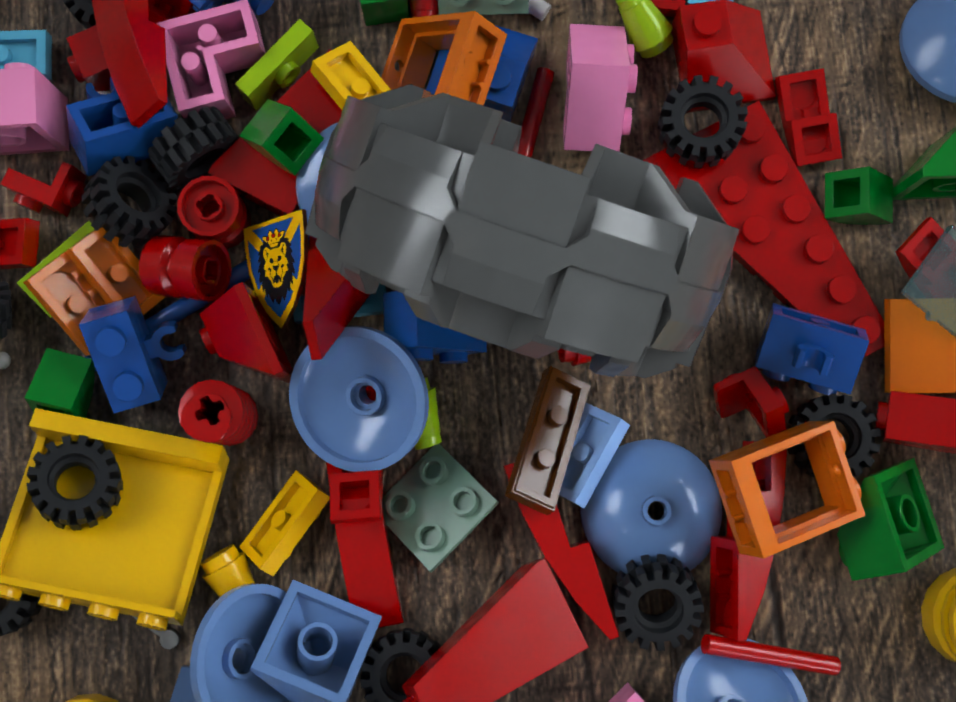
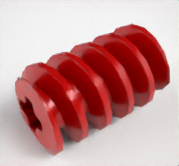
(203, 405)

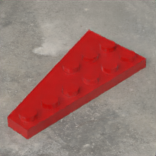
(780, 226)

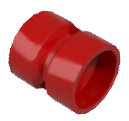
(213, 210)
(185, 267)

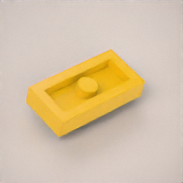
(347, 73)
(284, 523)

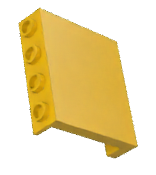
(144, 552)

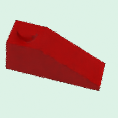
(328, 303)

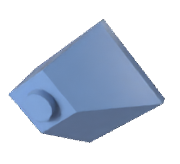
(315, 646)

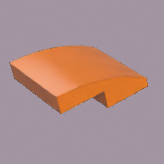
(89, 277)
(917, 351)

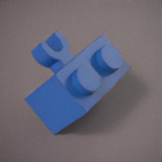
(103, 130)
(425, 338)
(811, 350)
(128, 353)

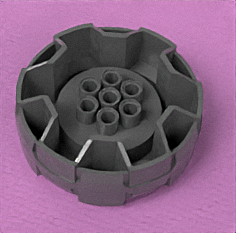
(515, 247)

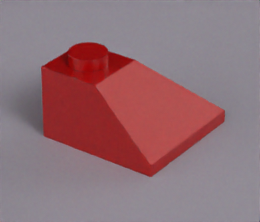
(726, 43)
(244, 334)

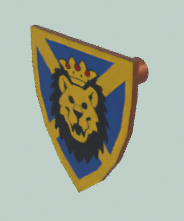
(278, 263)

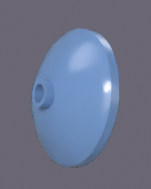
(929, 46)
(338, 416)
(647, 472)
(229, 643)
(734, 680)

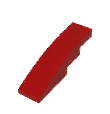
(133, 55)
(571, 563)
(741, 579)

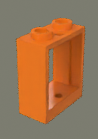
(471, 61)
(745, 502)

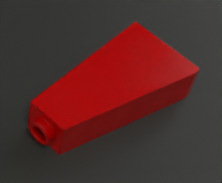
(259, 178)
(918, 421)
(503, 644)

